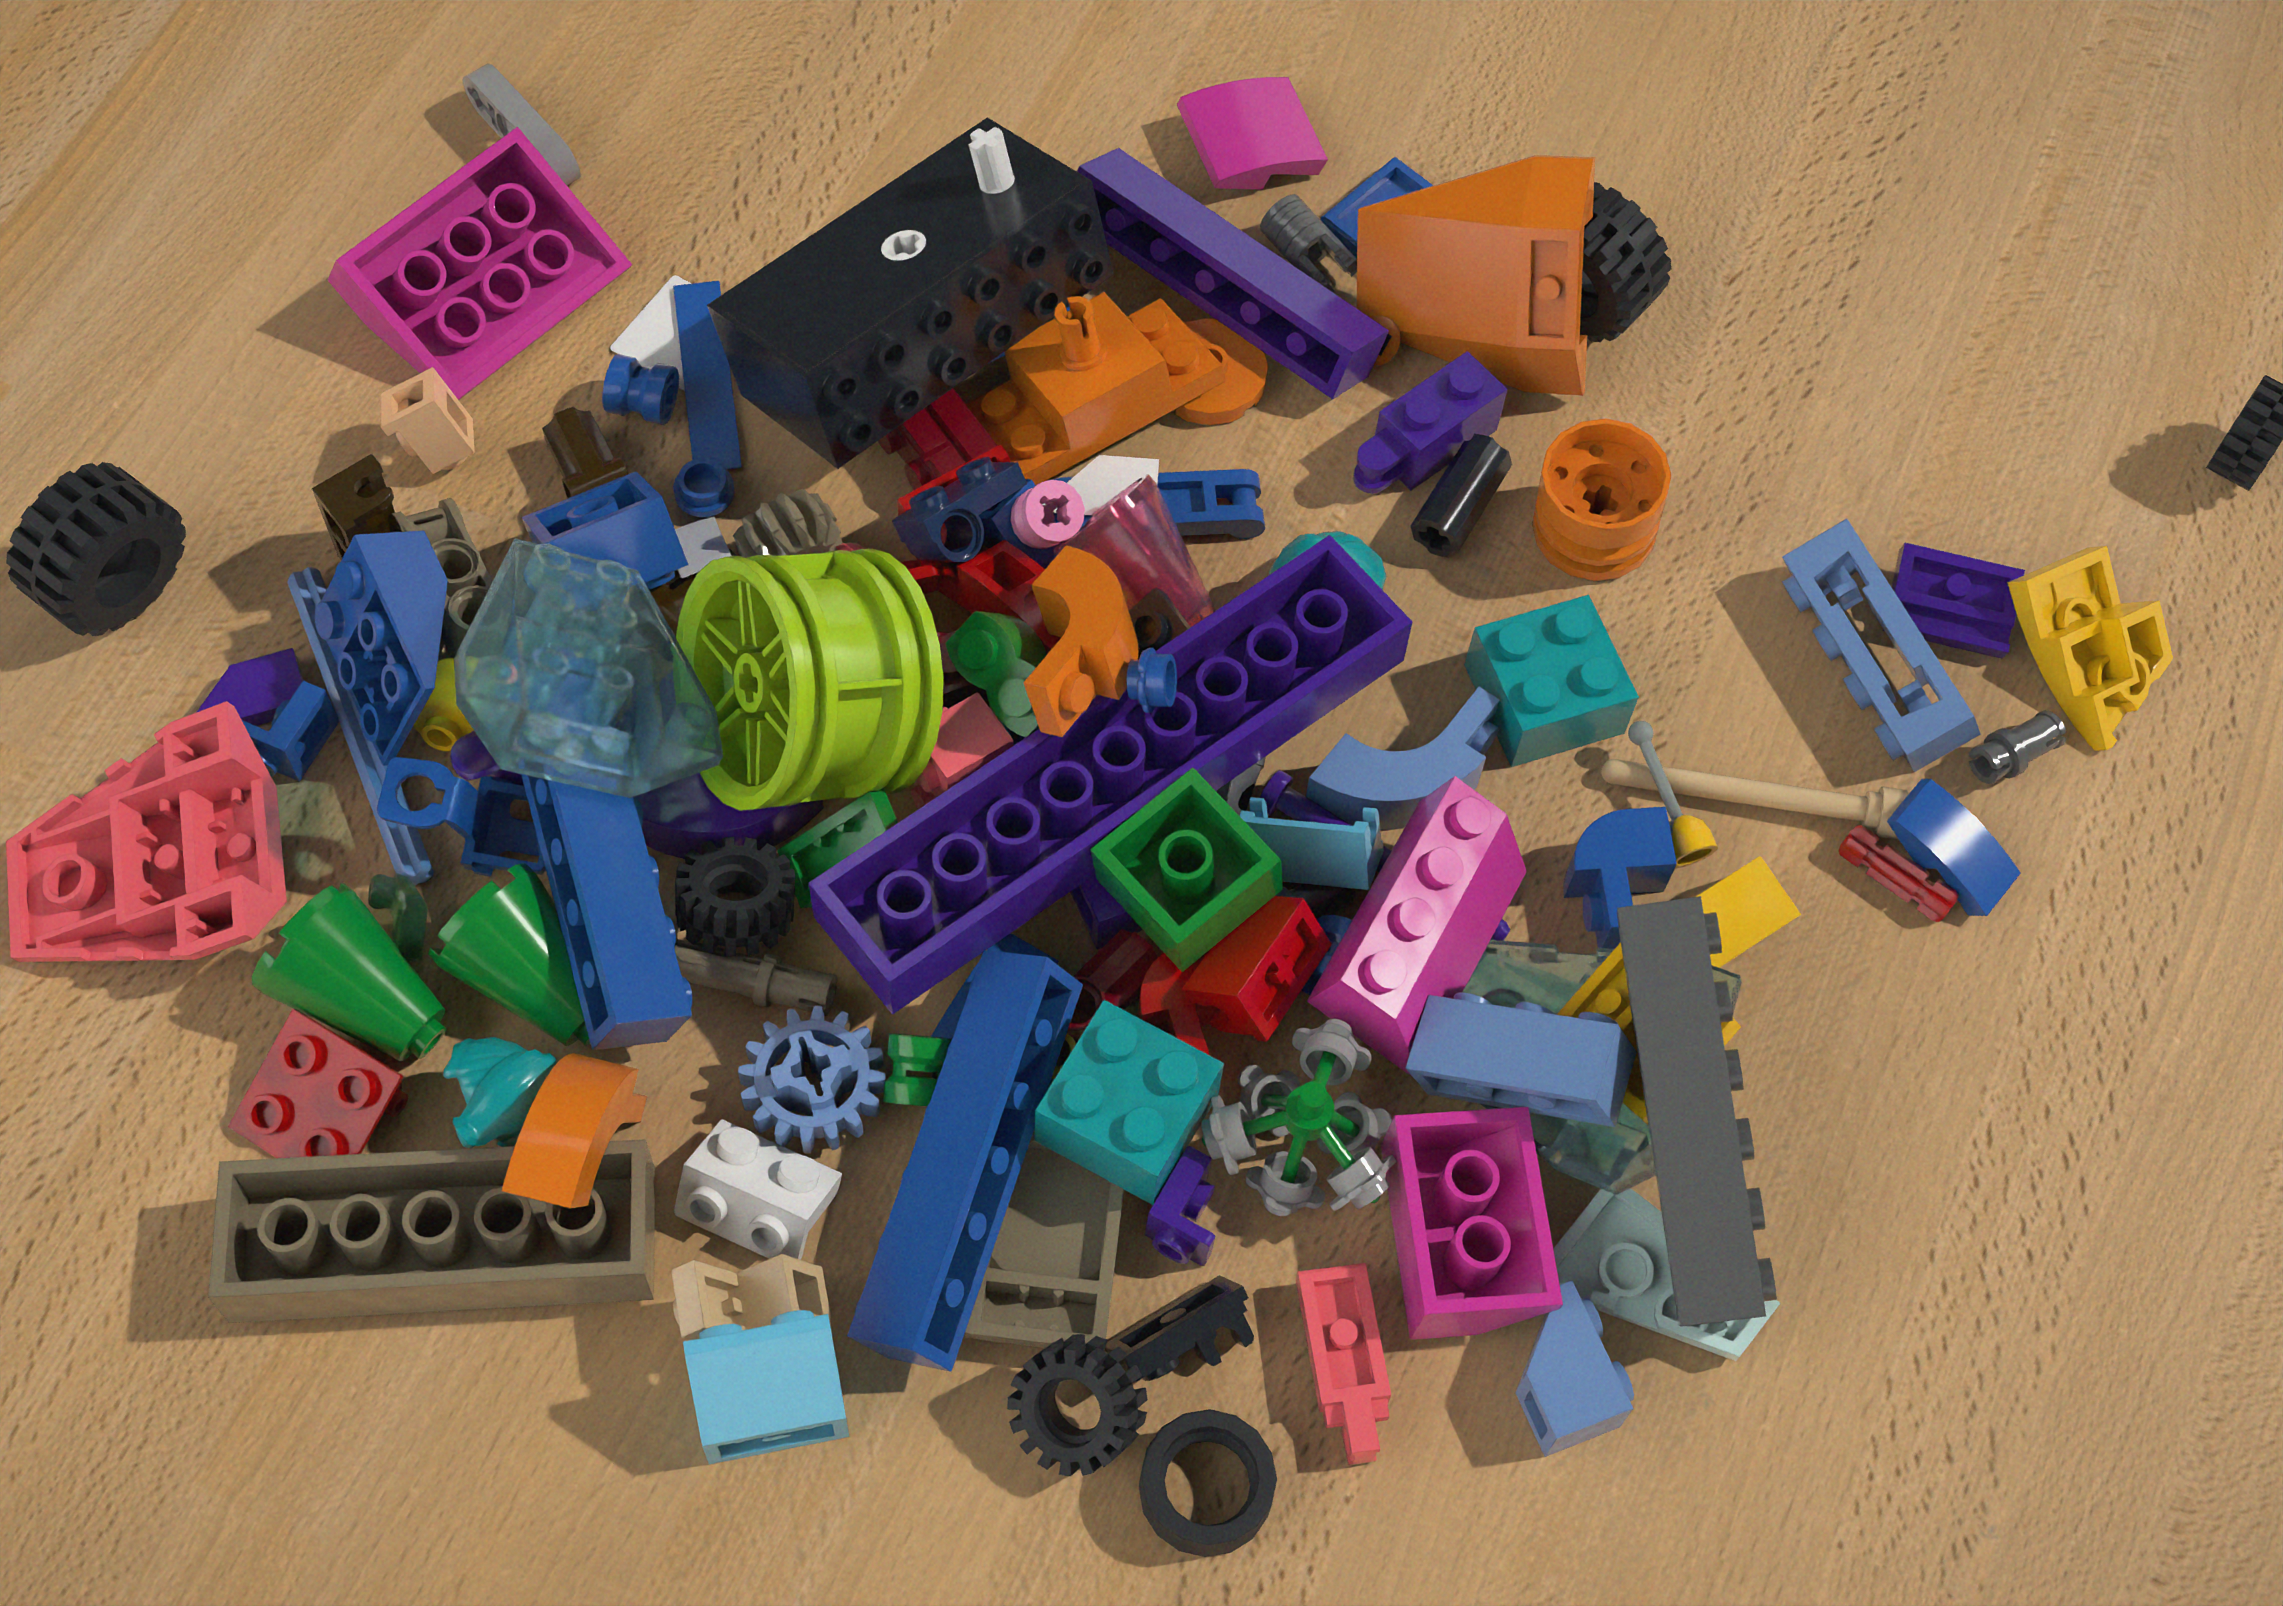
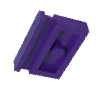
(1957, 598)

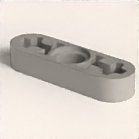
(506, 109)

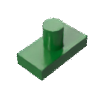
(837, 839)

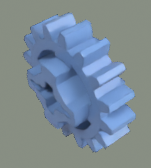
(790, 1090)

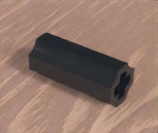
(1461, 495)

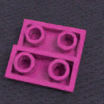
(1251, 132)

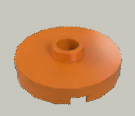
(1244, 373)

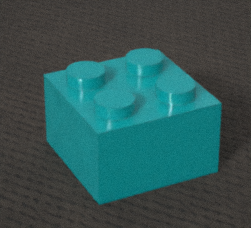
(1553, 680)
(1127, 1101)

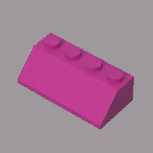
(1423, 919)

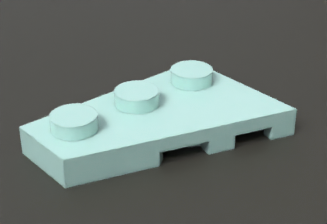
(1622, 1265)

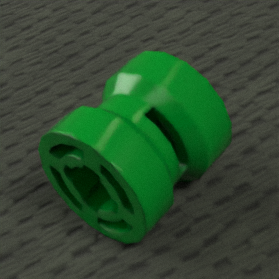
(914, 1054)

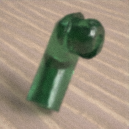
(407, 910)

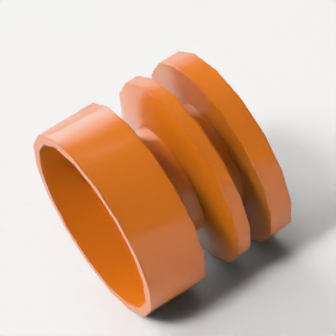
(1600, 499)

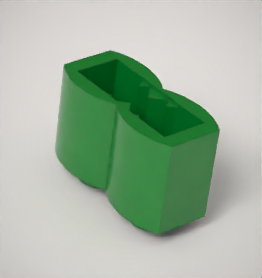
(998, 656)

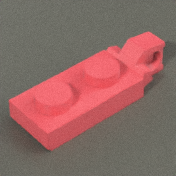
(1345, 1355)

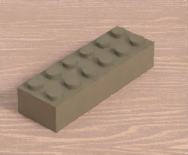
(424, 1236)

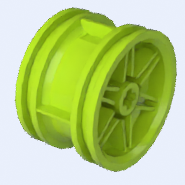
(815, 675)

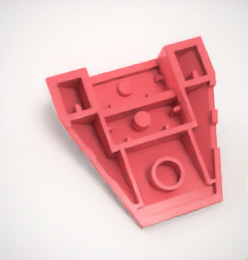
(157, 857)

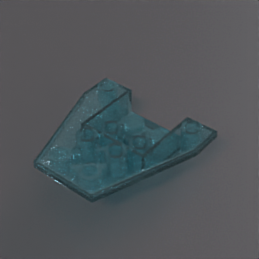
(582, 677)

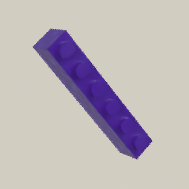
(1233, 276)

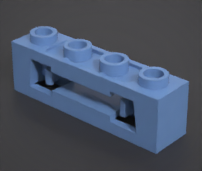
(1929, 728)

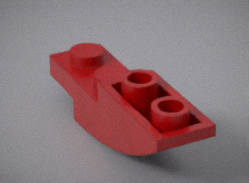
(996, 582)

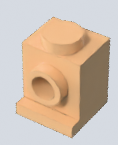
(428, 421)

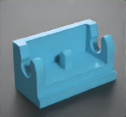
(1321, 851)

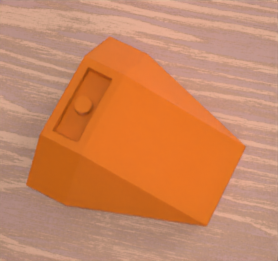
(1487, 269)

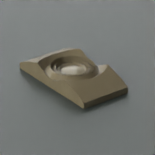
(1051, 1256)

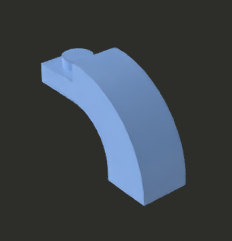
(1397, 781)

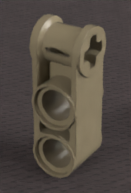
(460, 562)

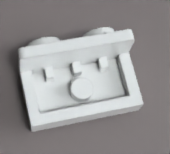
(754, 1191)

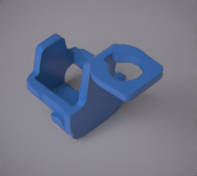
(476, 815)

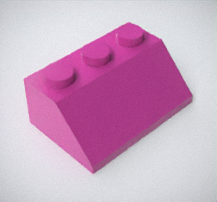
(1469, 1221)

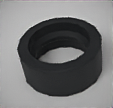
(1219, 1429)

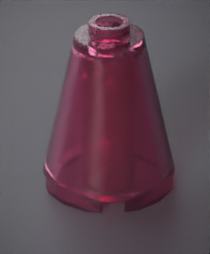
(1144, 549)

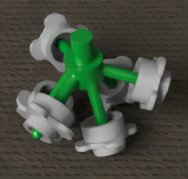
(1308, 1114)

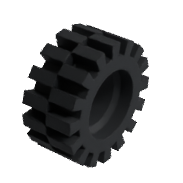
(2252, 436)
(728, 921)
(1051, 1431)

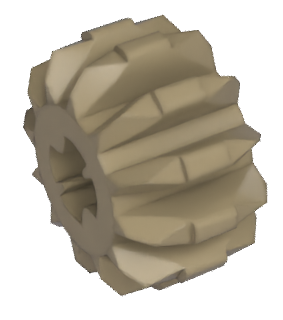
(789, 527)

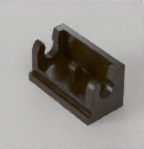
(355, 502)

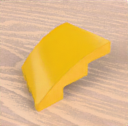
(2090, 645)

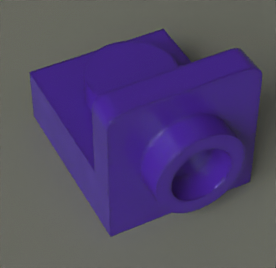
(1182, 1197)

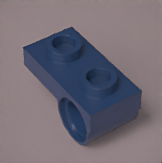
(958, 506)

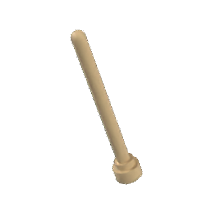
(1871, 810)

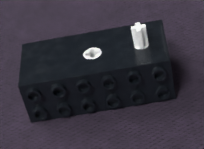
(912, 290)

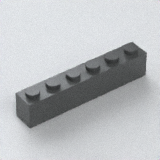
(1692, 1113)

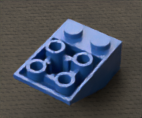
(386, 631)

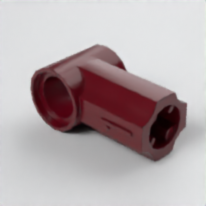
(1113, 976)

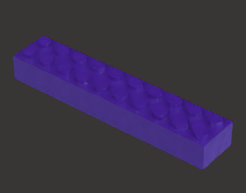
(1026, 821)

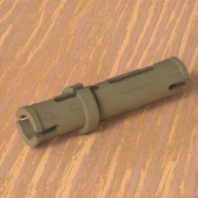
(759, 978)

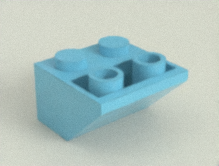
(766, 1386)

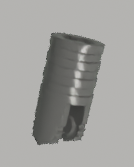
(1305, 239)

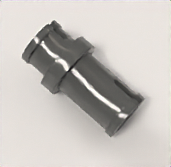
(2010, 751)

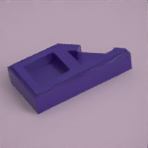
(258, 686)

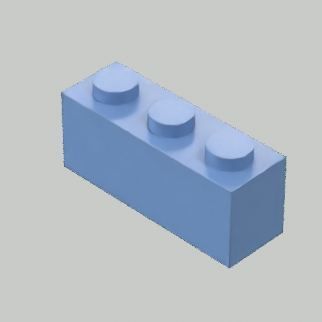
(1522, 1058)

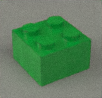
(1187, 869)

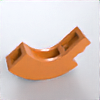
(1097, 641)
(571, 1128)

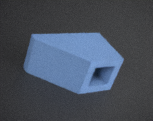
(1569, 1380)

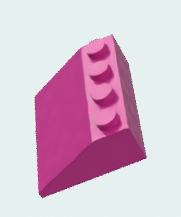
(479, 266)

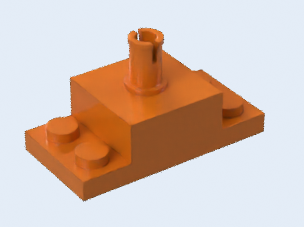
(1092, 382)

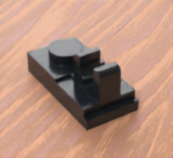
(1184, 1326)

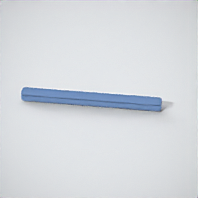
(401, 841)

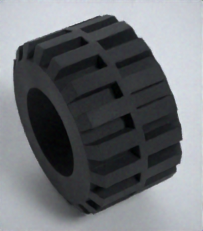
(1620, 266)
(96, 548)

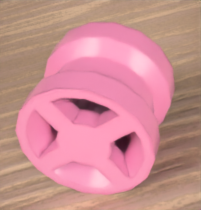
(1035, 522)

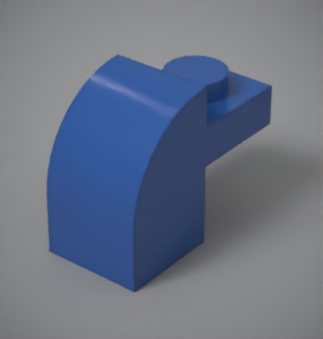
(1617, 858)

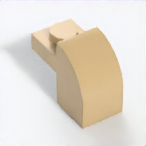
(748, 1298)

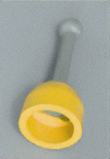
(1689, 834)

